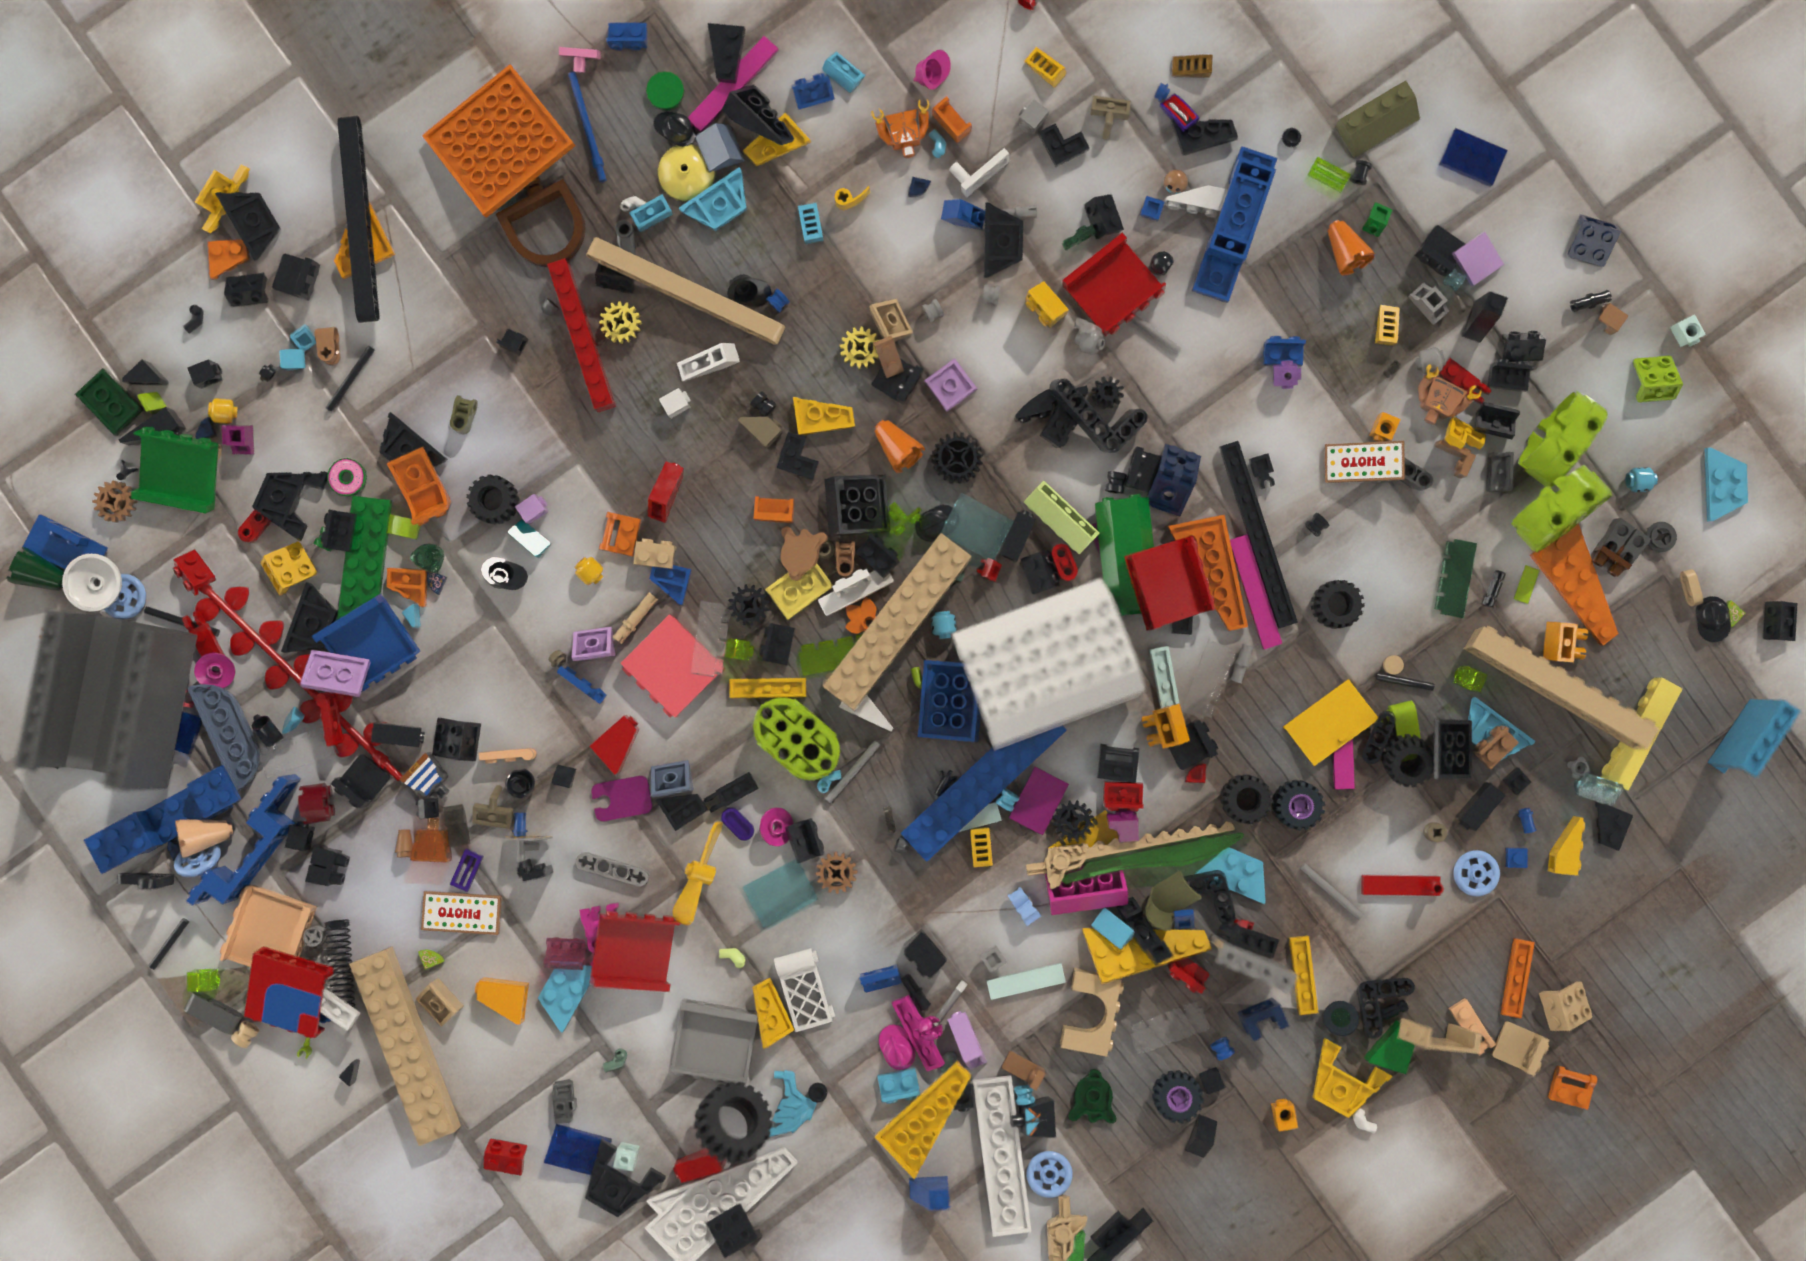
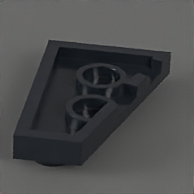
(726, 50)
(1204, 135)

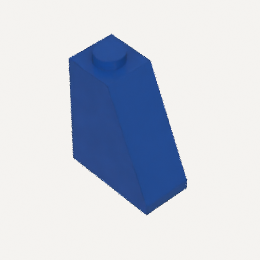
(930, 1192)

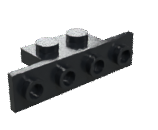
(1117, 1234)

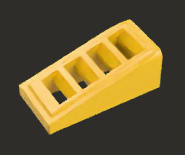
(1054, 75)
(1380, 339)
(980, 831)

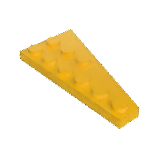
(1116, 963)
(918, 1125)

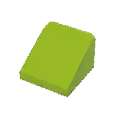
(151, 402)

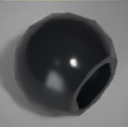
(1161, 262)

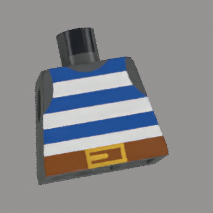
(426, 776)

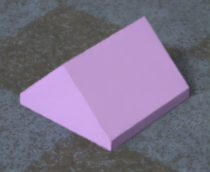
(593, 644)

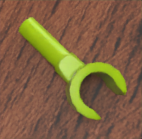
(306, 1048)

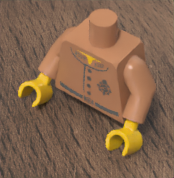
(1442, 397)

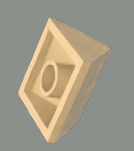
(890, 319)
(439, 1002)

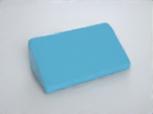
(842, 72)
(651, 213)
(1113, 928)

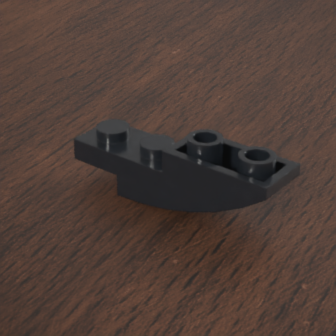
(1042, 405)

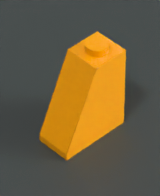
(504, 997)

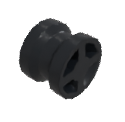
(1317, 524)

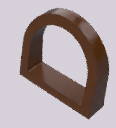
(531, 204)

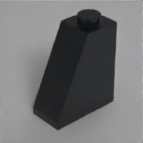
(1484, 316)

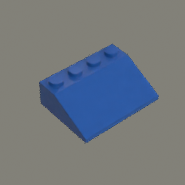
(948, 703)

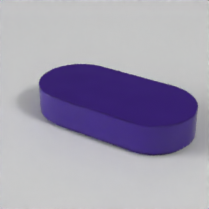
(737, 824)

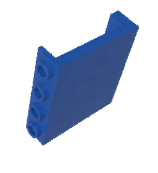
(371, 634)

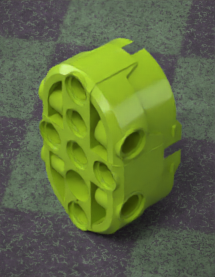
(1568, 435)
(1560, 511)
(772, 739)

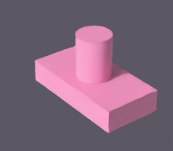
(579, 56)

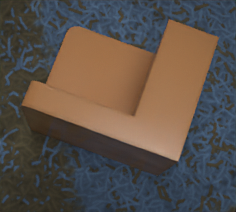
(1612, 317)

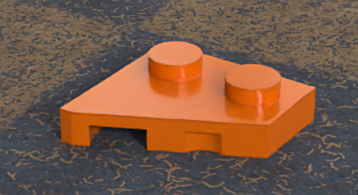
(226, 256)
(409, 583)

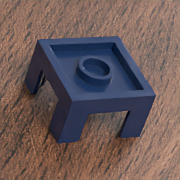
(1259, 1012)

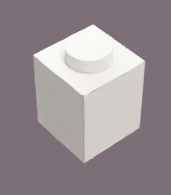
(675, 402)

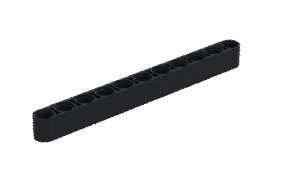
(358, 219)

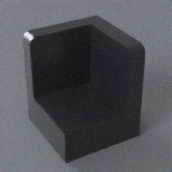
(513, 341)

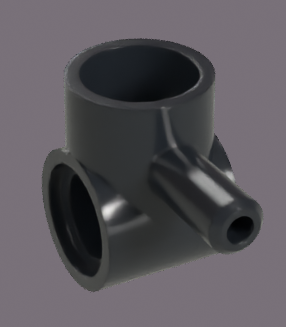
(266, 730)

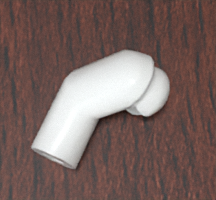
(631, 203)
(1362, 1123)

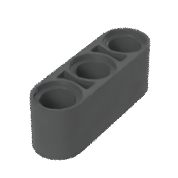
(1413, 478)
(213, 1012)

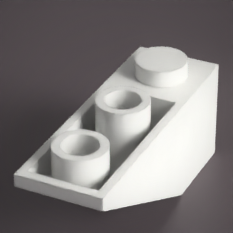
(1203, 200)

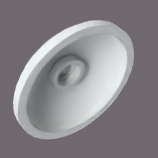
(81, 579)

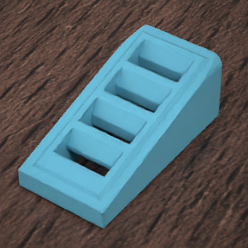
(816, 237)

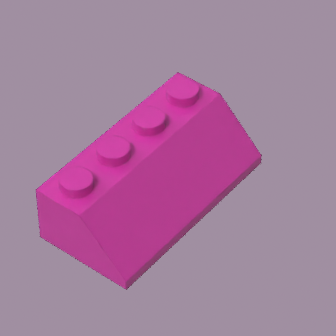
(1089, 893)

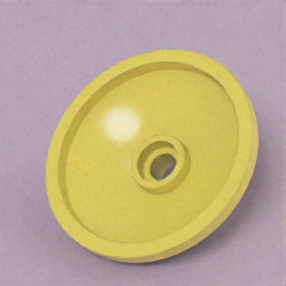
(684, 184)

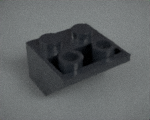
(924, 954)

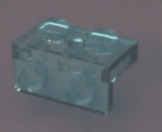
(1598, 789)

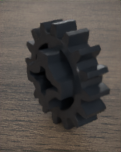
(738, 597)
(1080, 821)

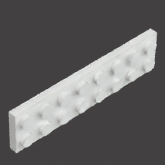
(1002, 1156)

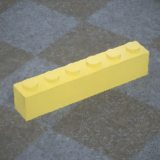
(1654, 705)

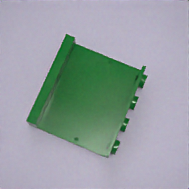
(177, 470)

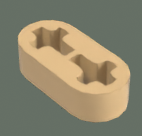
(1691, 587)

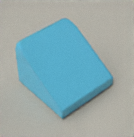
(303, 338)
(292, 359)
(412, 615)
(292, 720)

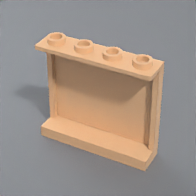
(266, 921)

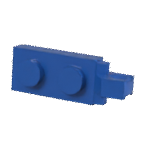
(584, 685)

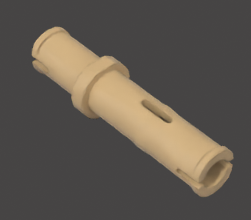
(633, 620)

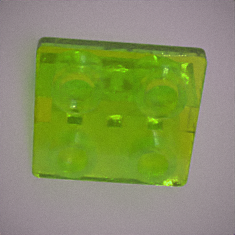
(898, 515)

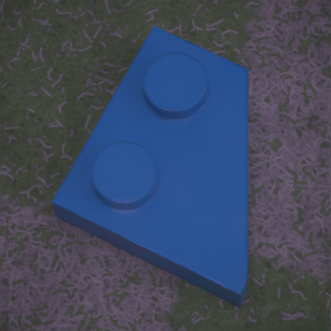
(672, 581)

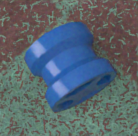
(778, 300)
(1222, 1048)

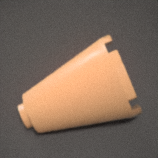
(201, 834)

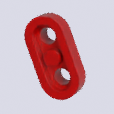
(255, 527)
(1066, 561)

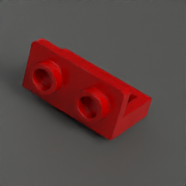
(193, 571)
(1123, 795)
(1190, 973)
(504, 1157)

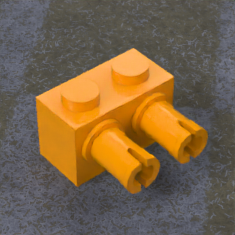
(1561, 642)
(1170, 726)

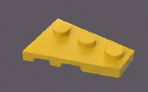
(764, 150)
(821, 417)
(771, 1013)

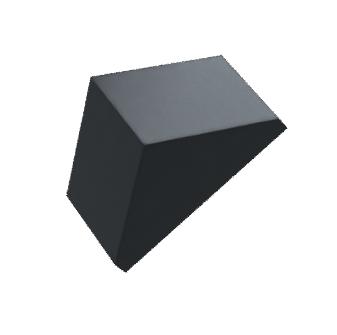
(144, 374)
(1202, 1136)

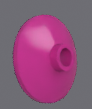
(206, 675)
(781, 819)

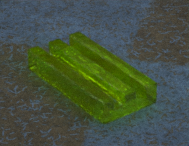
(1326, 181)

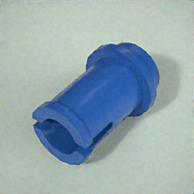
(1527, 820)
(520, 824)

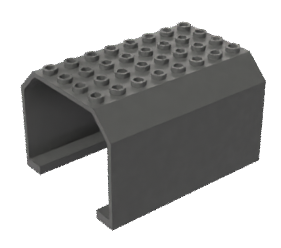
(106, 699)

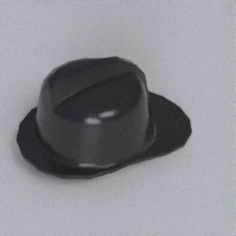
(675, 128)
(748, 291)
(932, 522)
(504, 574)
(1713, 619)

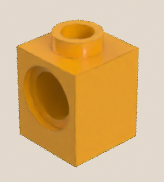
(1390, 422)
(1288, 1122)

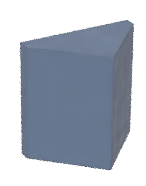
(719, 147)
(671, 778)

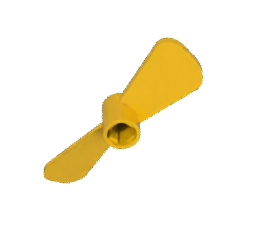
(698, 874)

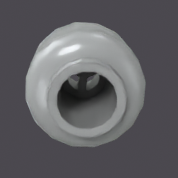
(1430, 356)

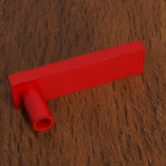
(1401, 885)

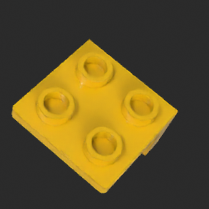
(288, 567)

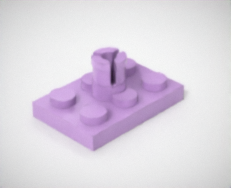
(335, 673)

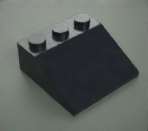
(857, 505)
(1453, 749)

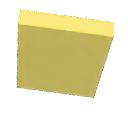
(796, 595)

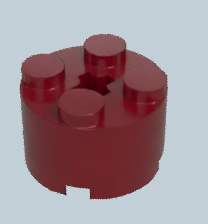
(315, 803)

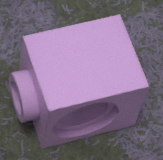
(532, 508)

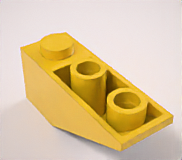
(1565, 854)

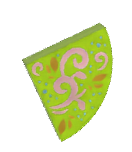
(1735, 612)
(430, 958)

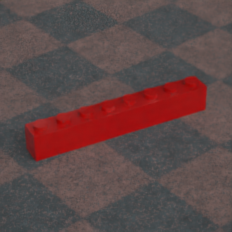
(581, 335)

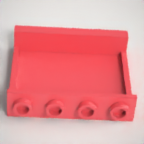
(664, 666)

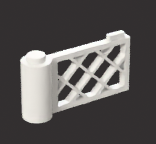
(796, 965)

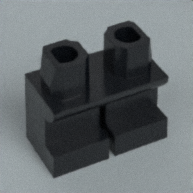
(325, 866)

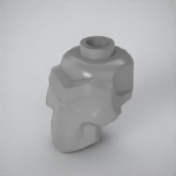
(1089, 337)

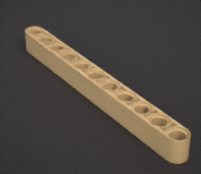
(685, 291)

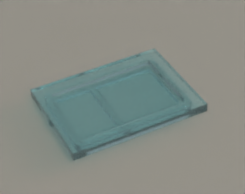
(976, 527)
(780, 893)

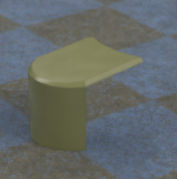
(1169, 896)

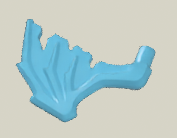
(794, 1109)

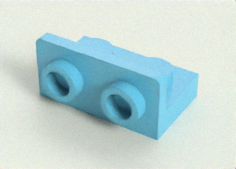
(898, 1085)

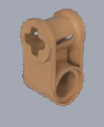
(328, 341)
(845, 557)

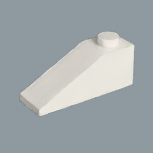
(708, 361)
(869, 712)

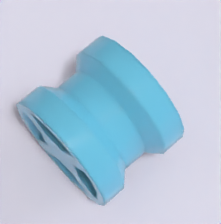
(1007, 800)
(1024, 1095)

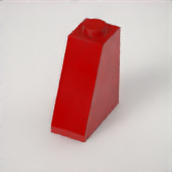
(665, 491)
(616, 743)
(697, 1165)

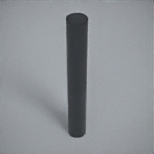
(1405, 681)
(168, 944)

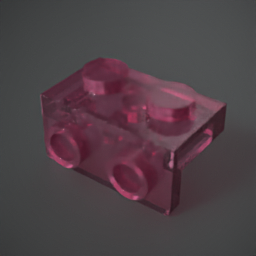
(565, 953)

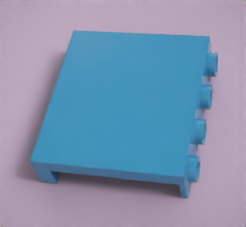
(1754, 736)

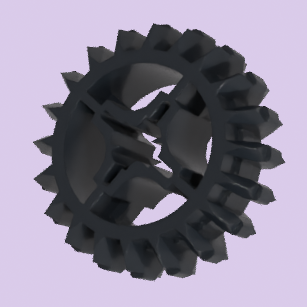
(946, 445)

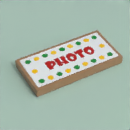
(1365, 462)
(461, 912)

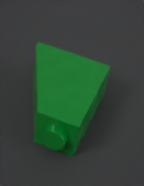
(1391, 1051)

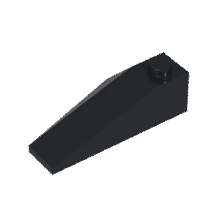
(752, 110)

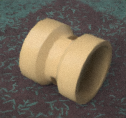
(246, 1032)

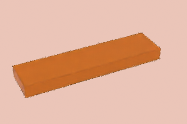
(1517, 978)

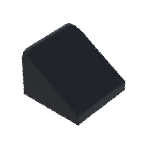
(563, 776)
(349, 1075)
(1212, 1080)

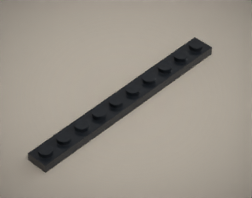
(1258, 534)

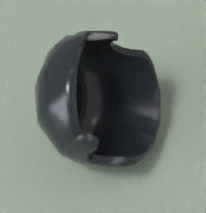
(520, 783)

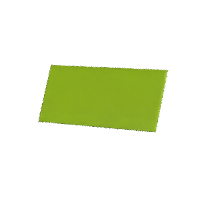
(1526, 584)

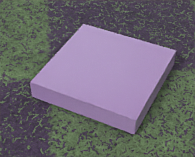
(1478, 258)
(950, 385)

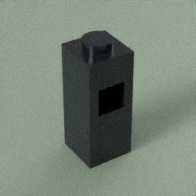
(1017, 536)
(397, 734)
(1479, 806)

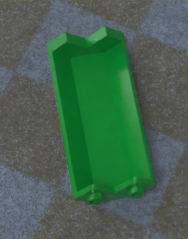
(1123, 530)

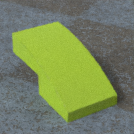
(402, 527)

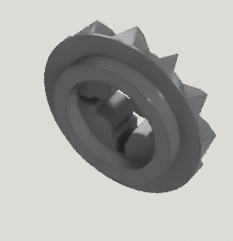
(1668, 540)

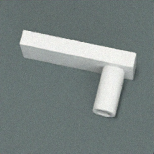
(972, 183)
(337, 1009)

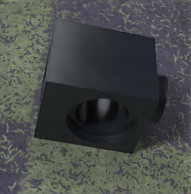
(205, 373)
(300, 836)
(963, 1106)

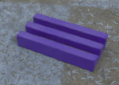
(473, 855)

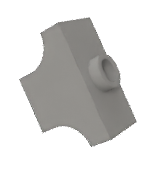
(1430, 302)

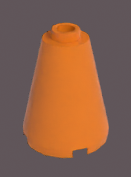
(1348, 248)
(898, 446)

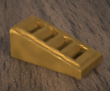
(1204, 58)

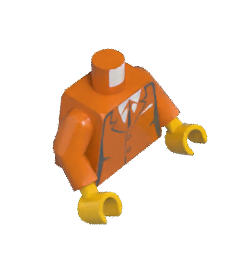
(903, 129)

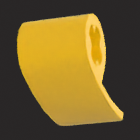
(850, 202)

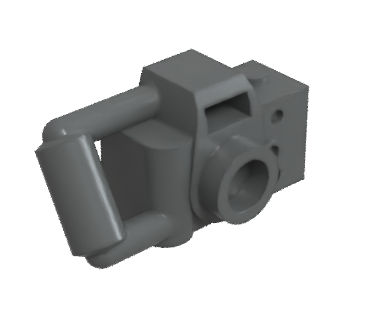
(562, 1101)

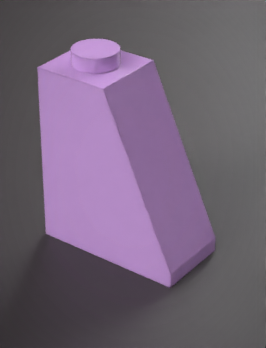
(966, 1040)

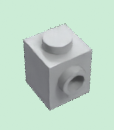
(1032, 116)

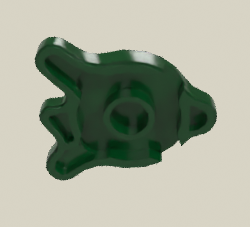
(1094, 1098)

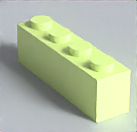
(1061, 517)

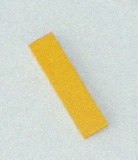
(767, 688)
(1305, 982)

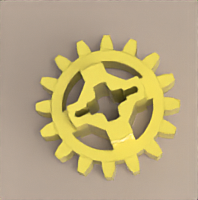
(621, 315)
(853, 354)

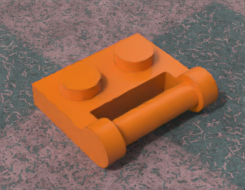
(626, 534)
(1570, 1093)

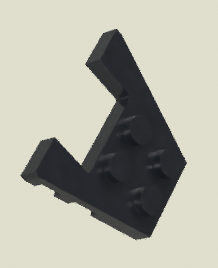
(279, 497)
(614, 1190)

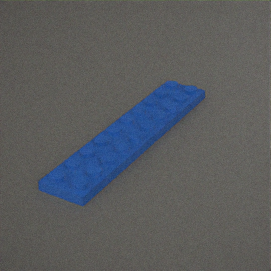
(974, 792)

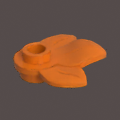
(859, 615)

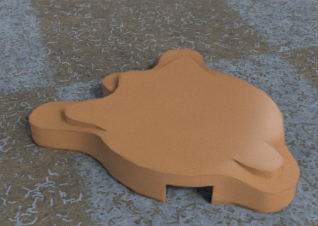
(801, 551)

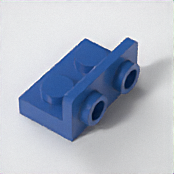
(627, 36)
(812, 91)
(1283, 350)
(880, 978)

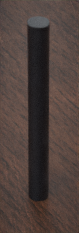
(350, 378)
(173, 618)

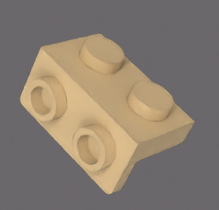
(654, 554)

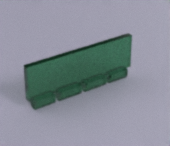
(1458, 578)

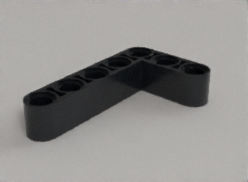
(1094, 419)

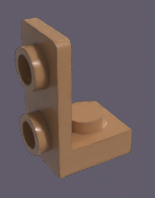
(1464, 464)
(1024, 1069)

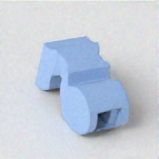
(1024, 906)

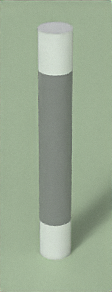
(950, 1001)

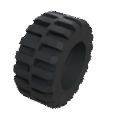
(713, 1135)

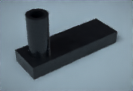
(1250, 939)

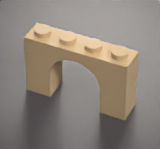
(1095, 1039)

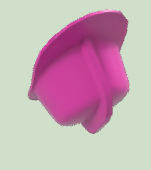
(933, 69)
(897, 1047)

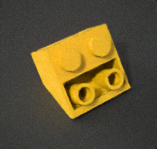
(1045, 304)

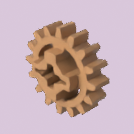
(111, 499)
(842, 866)

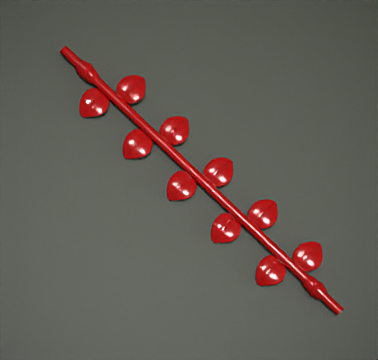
(278, 676)

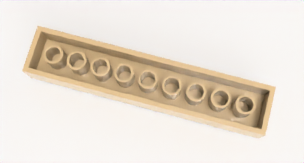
(897, 622)
(1561, 688)
(405, 1046)

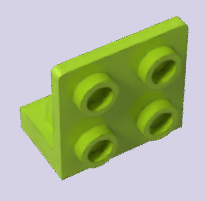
(1658, 378)

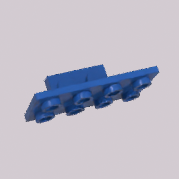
(59, 543)

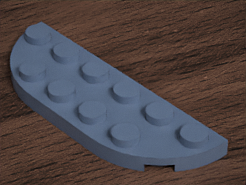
(228, 732)

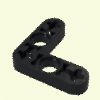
(146, 881)
(1215, 888)
(1376, 993)

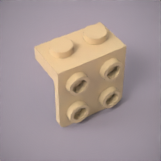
(1566, 1007)
(1520, 1048)

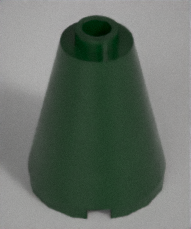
(34, 571)

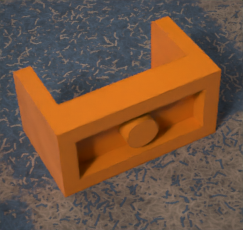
(951, 120)
(773, 510)

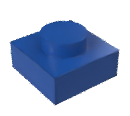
(1152, 208)
(1516, 857)
(1184, 919)

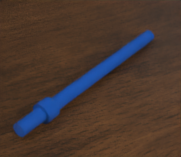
(597, 161)

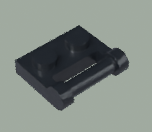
(1118, 769)

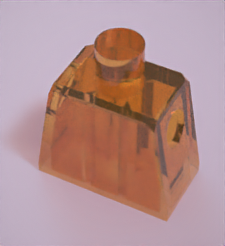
(431, 843)

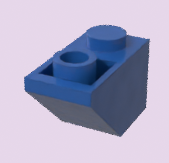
(963, 214)

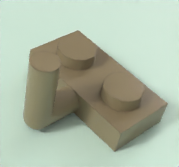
(1110, 109)
(492, 814)

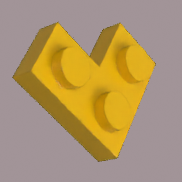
(1460, 433)

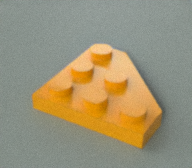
(381, 245)

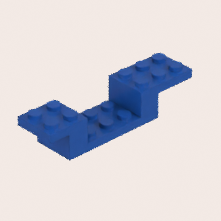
(1236, 224)
(272, 825)
(156, 826)

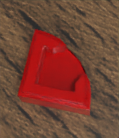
(1197, 774)

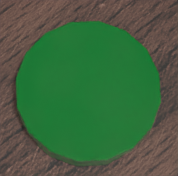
(665, 90)

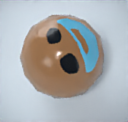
(1175, 181)

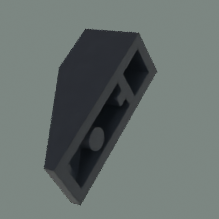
(163, 420)

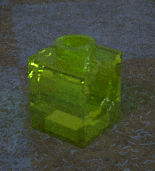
(739, 649)
(1470, 678)
(202, 980)

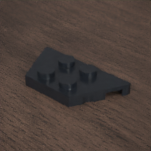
(251, 219)
(1001, 240)
(401, 439)
(310, 617)

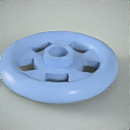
(139, 594)
(1482, 858)
(197, 860)
(1056, 1189)

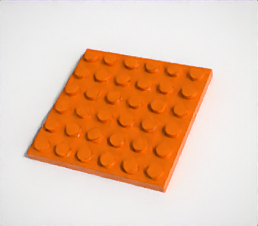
(498, 141)

